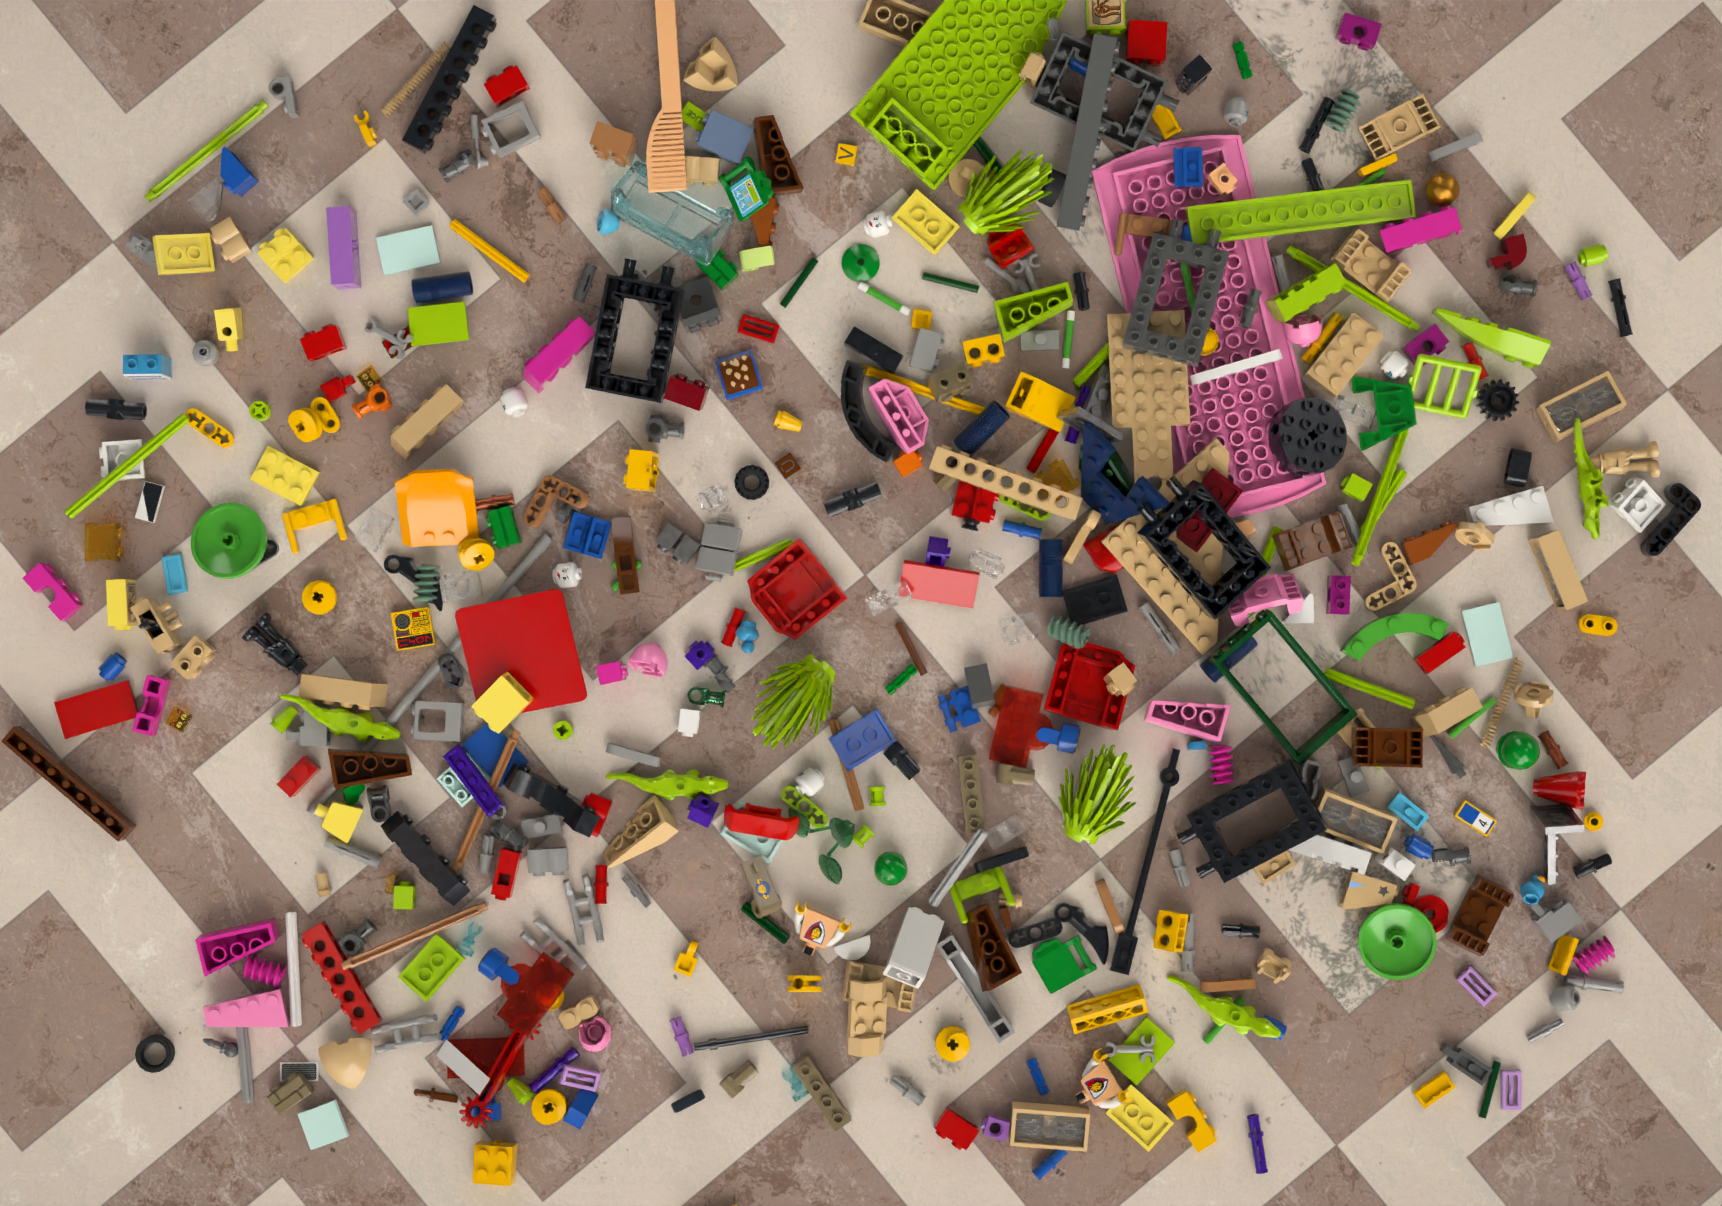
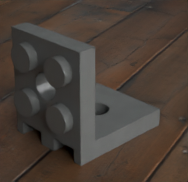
(706, 313)

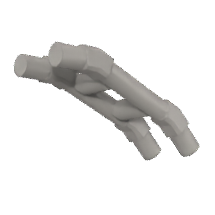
(579, 921)
(552, 937)
(399, 1042)

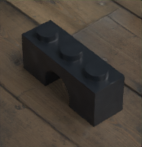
(1193, 75)
(873, 349)

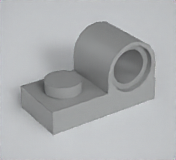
(287, 94)

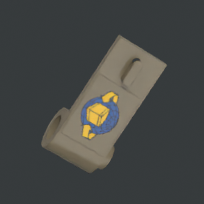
(765, 896)

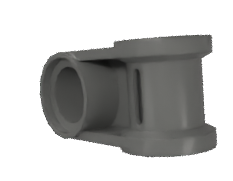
(379, 802)

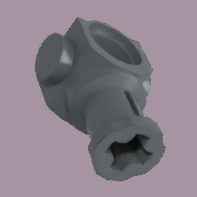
(665, 429)
(358, 937)

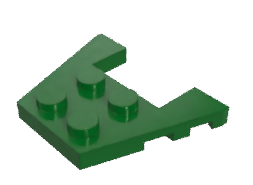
(1393, 408)

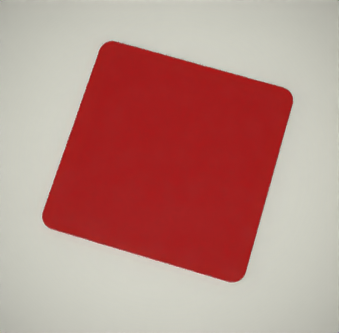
(530, 641)

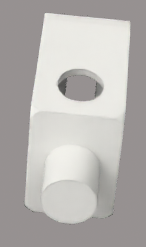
(1395, 863)

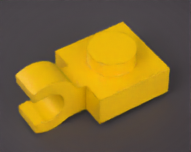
(368, 133)
(686, 961)

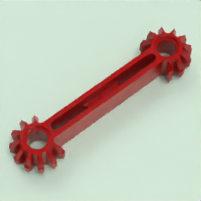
(497, 1072)

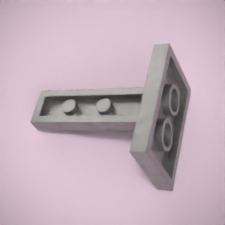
(1093, 408)
(1554, 821)

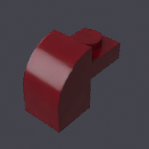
(1514, 253)

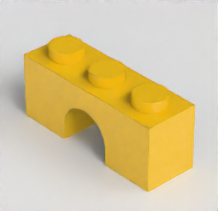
(1201, 1134)

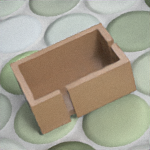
(613, 144)

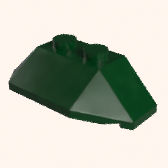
(1115, 472)

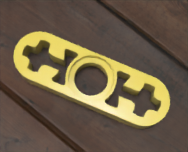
(1514, 215)

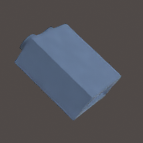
(724, 137)

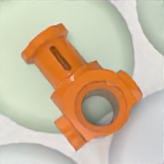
(371, 403)

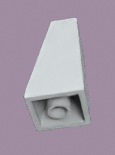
(914, 947)

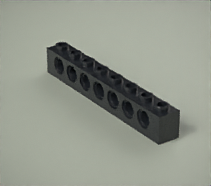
(475, 18)

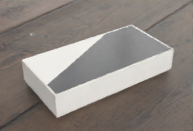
(150, 502)

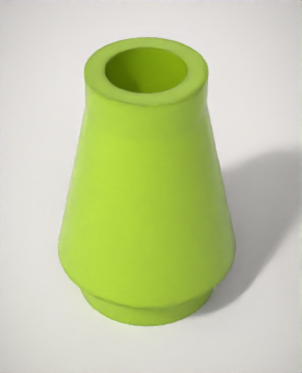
(283, 719)
(520, 1090)

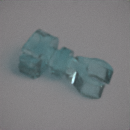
(469, 940)
(800, 1092)

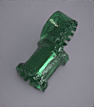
(706, 694)

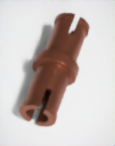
(495, 502)
(1553, 749)

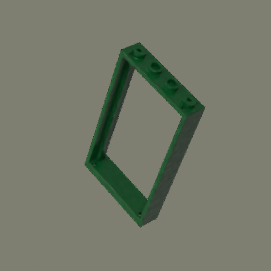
(1321, 736)

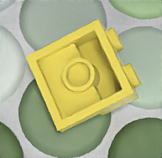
(284, 254)

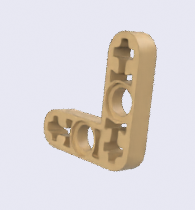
(1088, 525)
(1397, 585)

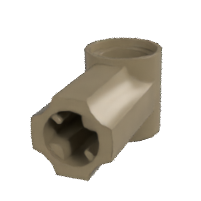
(945, 482)
(1010, 774)
(735, 1082)

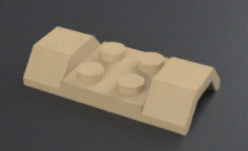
(866, 1017)

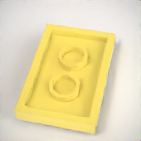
(925, 222)
(183, 253)
(284, 476)
(1140, 1119)

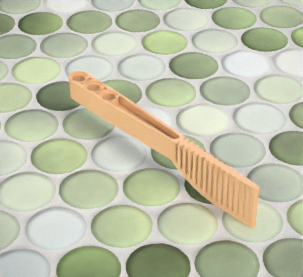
(666, 138)

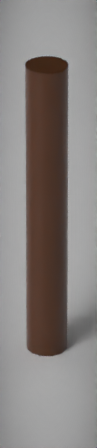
(911, 649)

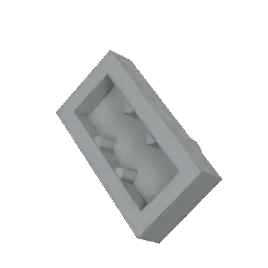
(1039, 340)
(1353, 777)
(541, 826)

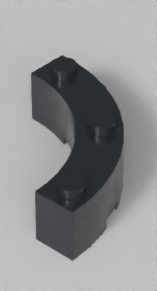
(856, 413)
(553, 798)

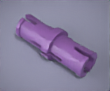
(1578, 280)
(681, 1036)

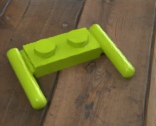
(978, 885)

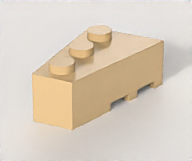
(1447, 712)

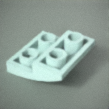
(454, 785)
(323, 1124)

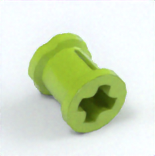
(877, 795)
(869, 833)

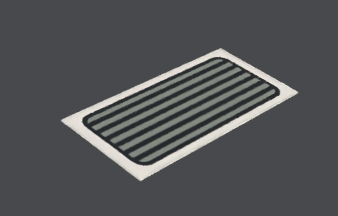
(309, 1069)

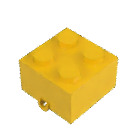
(641, 470)
(494, 1163)

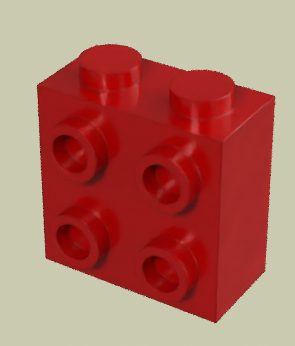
(1146, 42)

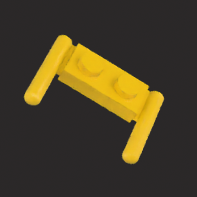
(312, 516)

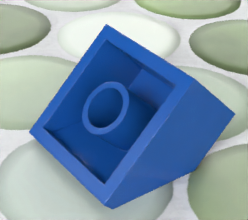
(235, 174)

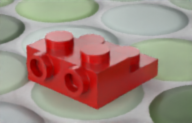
(974, 503)

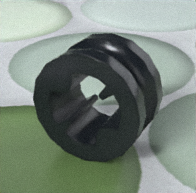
(970, 524)

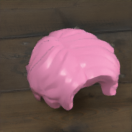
(594, 1034)

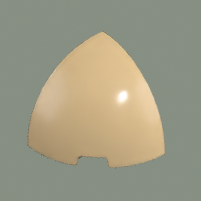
(712, 69)
(346, 1060)

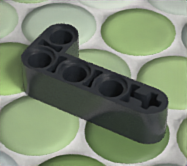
(1680, 508)

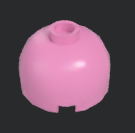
(1303, 329)
(650, 659)

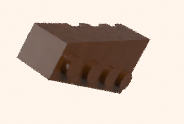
(364, 767)
(990, 949)

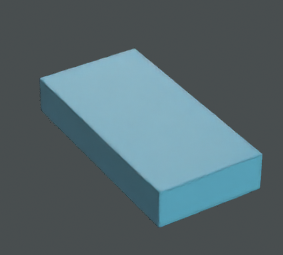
(175, 574)

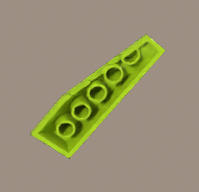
(1509, 343)

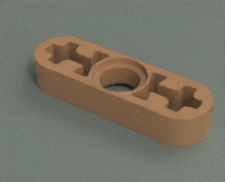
(1109, 906)
(1228, 984)

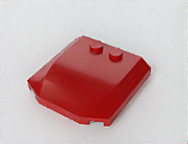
(795, 591)
(1079, 686)

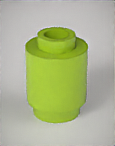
(1592, 255)

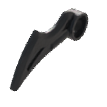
(408, 569)
(1094, 934)

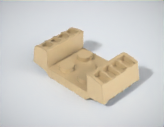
(1399, 127)
(1370, 266)
(898, 993)

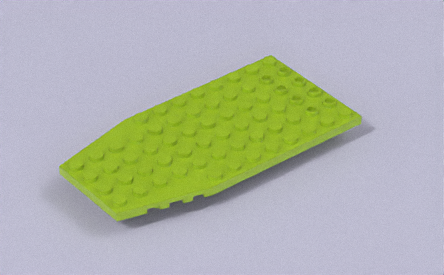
(953, 80)

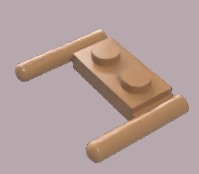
(1139, 226)

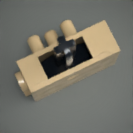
(157, 624)

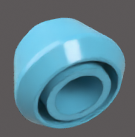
(607, 222)

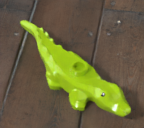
(1590, 484)
(342, 721)
(670, 784)
(1225, 1011)

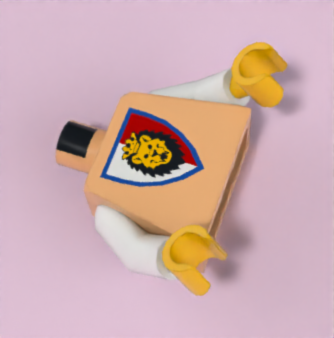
(817, 928)
(1101, 1084)

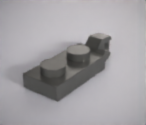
(1467, 1064)

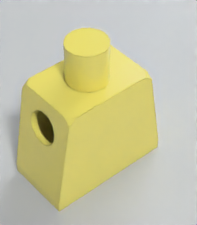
(232, 319)
(339, 818)

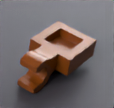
(998, 696)

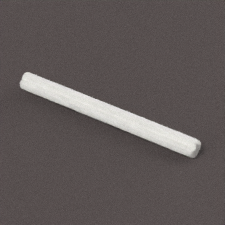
(293, 969)

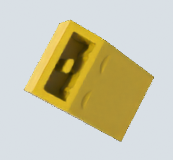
(1038, 401)

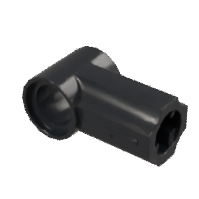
(899, 756)

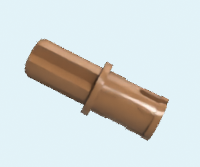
(551, 205)

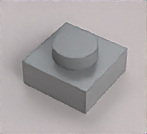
(416, 202)

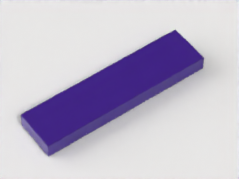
(473, 780)

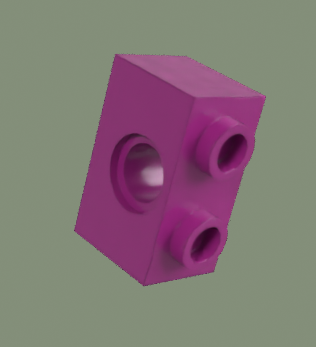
(1369, 29)
(1433, 336)
(1338, 594)

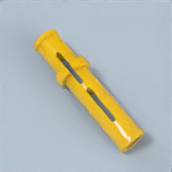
(1327, 331)

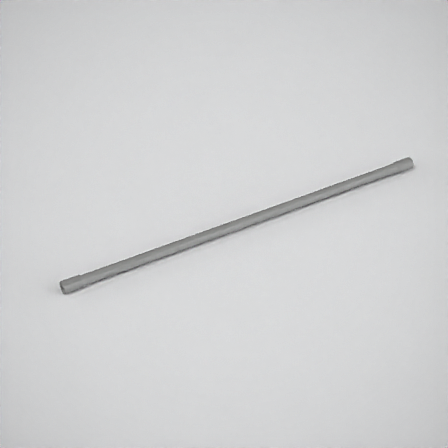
(538, 549)

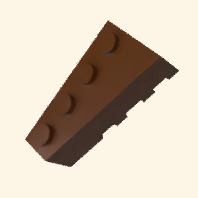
(775, 157)

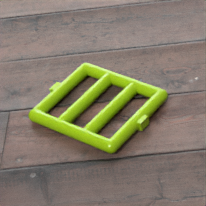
(1458, 366)

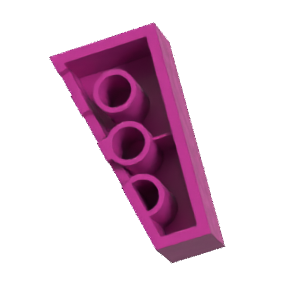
(557, 353)
(231, 944)

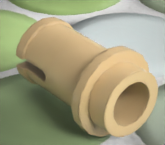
(322, 884)
(1018, 900)

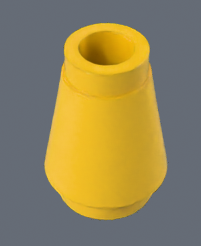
(787, 421)

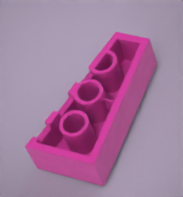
(1420, 230)

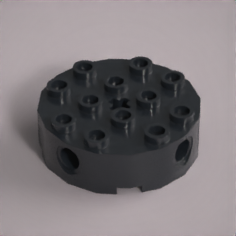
(1307, 436)

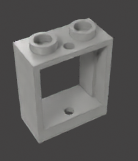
(516, 145)

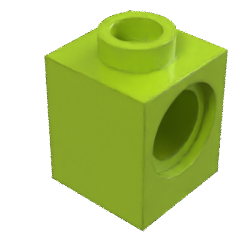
(1355, 487)
(404, 896)

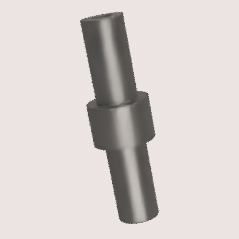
(636, 890)
(1545, 1030)

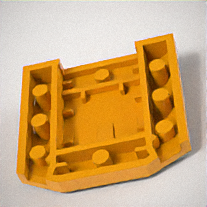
(436, 508)

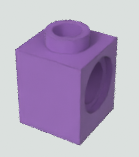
(1002, 1133)

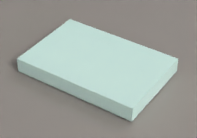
(408, 250)
(1486, 634)
(755, 844)

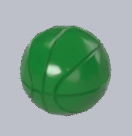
(890, 868)

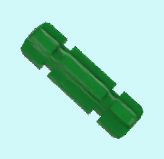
(1242, 60)
(901, 679)

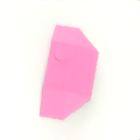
(900, 414)

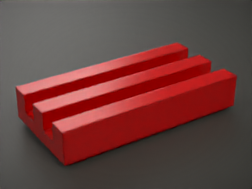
(763, 322)

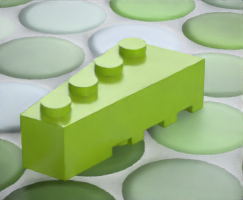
(1306, 292)
(1030, 309)

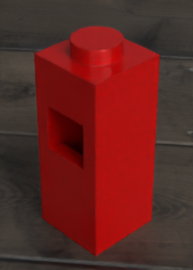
(1440, 652)
(506, 874)

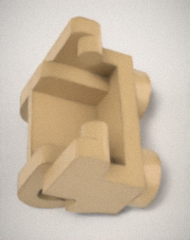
(1273, 966)

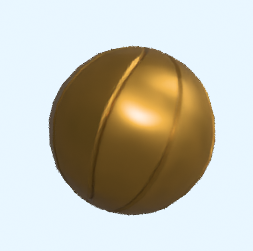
(1442, 189)

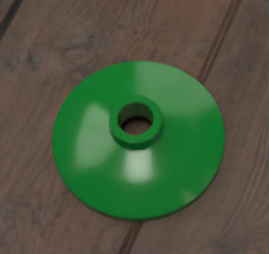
(860, 272)

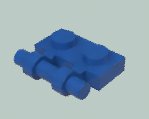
(963, 706)

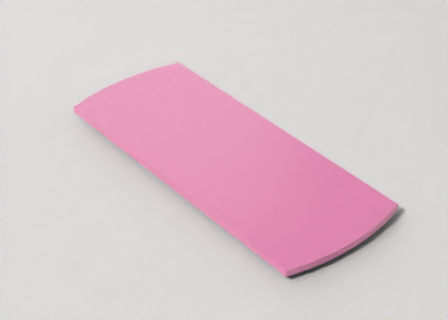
(1239, 405)

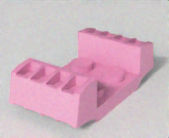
(1267, 593)

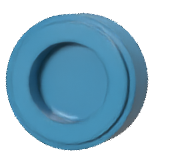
(1196, 745)

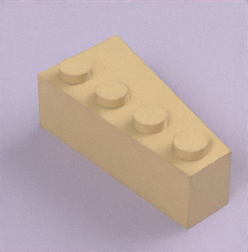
(425, 421)
(343, 691)

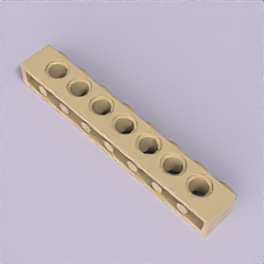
(1072, 498)

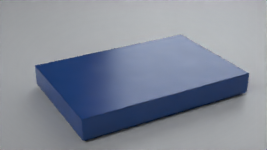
(862, 739)
(486, 749)

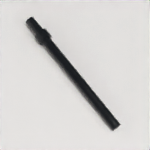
(713, 1043)

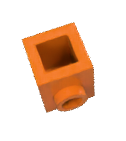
(908, 463)

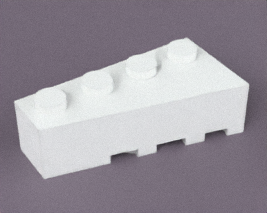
(1515, 509)
(1335, 852)

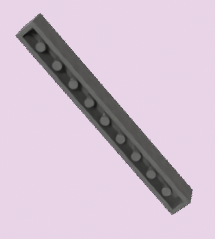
(1087, 131)

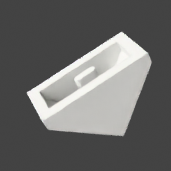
(1306, 615)

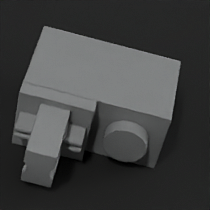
(142, 248)
(312, 733)
(1556, 921)

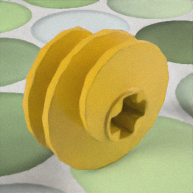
(305, 424)
(475, 554)
(310, 593)
(960, 1037)
(539, 1106)

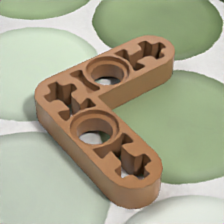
(549, 494)

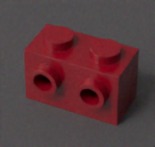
(686, 392)

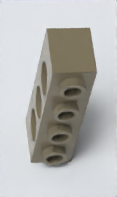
(970, 793)
(822, 1092)

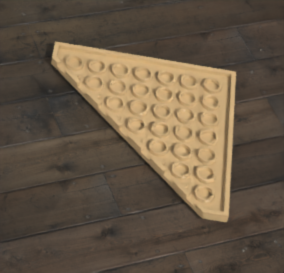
(1154, 576)

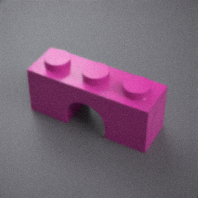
(65, 602)
(155, 695)

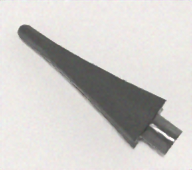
(1453, 763)

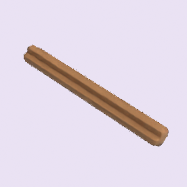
(849, 775)

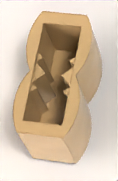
(1033, 70)
(702, 170)
(231, 240)
(574, 1014)

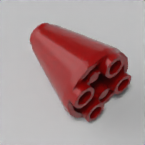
(1562, 788)

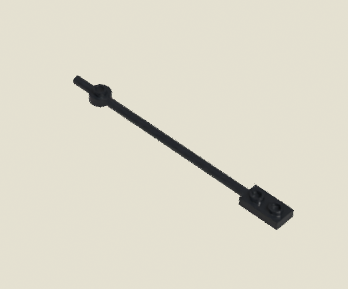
(1126, 942)

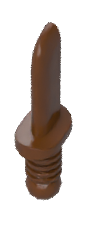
(436, 1095)

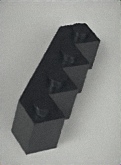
(418, 850)

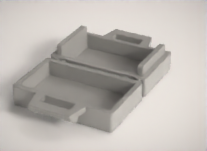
(718, 558)

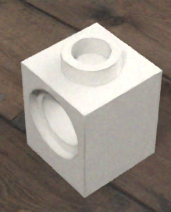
(689, 722)

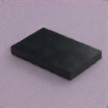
(1094, 600)

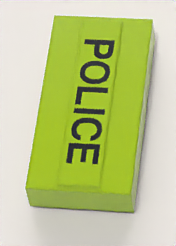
(693, 116)

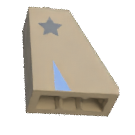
(1366, 891)

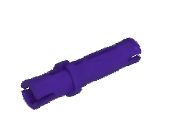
(1072, 434)
(550, 1073)
(1253, 1121)

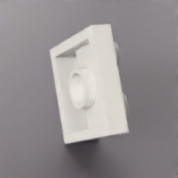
(117, 452)
(1637, 503)

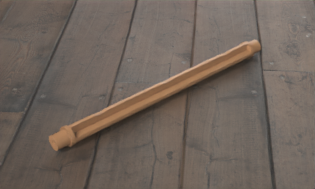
(479, 815)
(414, 936)

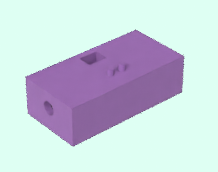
(343, 247)

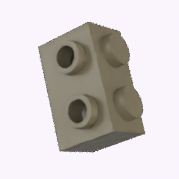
(950, 383)

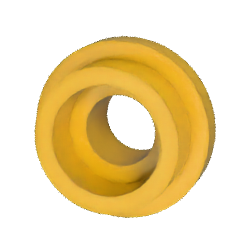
(1587, 821)

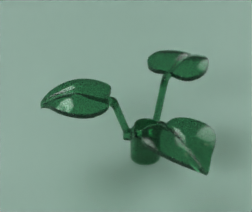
(841, 831)

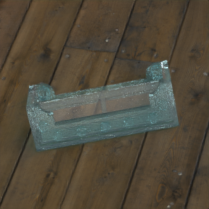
(670, 216)

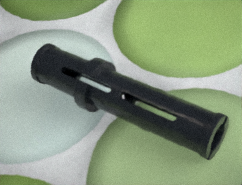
(1307, 144)
(1618, 300)

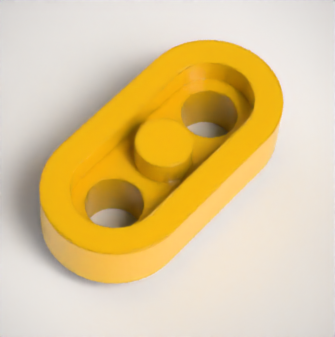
(326, 414)
(1598, 625)

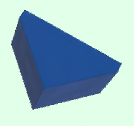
(580, 1108)

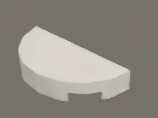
(854, 949)

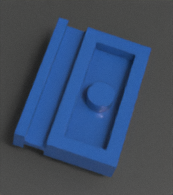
(1188, 167)

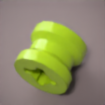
(257, 408)
(565, 728)

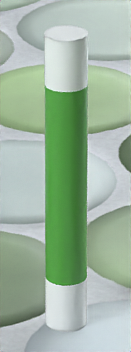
(884, 298)
(1068, 339)

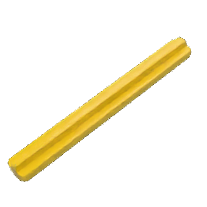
(490, 251)

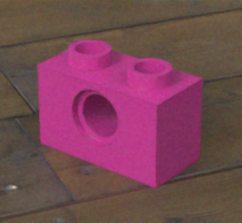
(611, 672)

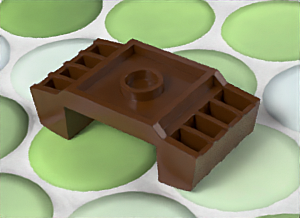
(1312, 540)
(1387, 747)
(1478, 915)

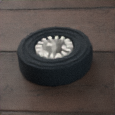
(688, 1101)

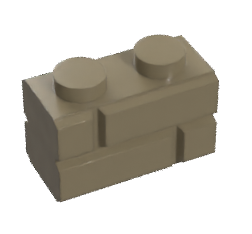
(290, 1093)

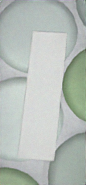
(463, 1067)

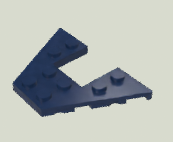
(1101, 493)

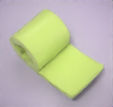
(756, 257)

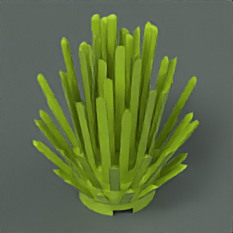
(995, 198)
(803, 689)
(1095, 805)

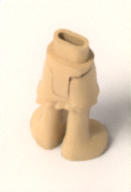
(1618, 461)

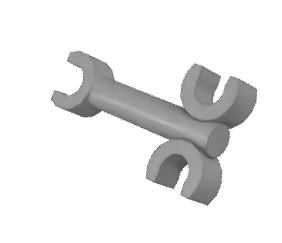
(1027, 266)
(399, 341)
(1146, 1049)

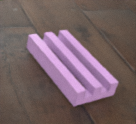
(1464, 974)
(564, 1074)
(1510, 1106)

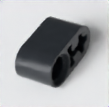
(1517, 467)

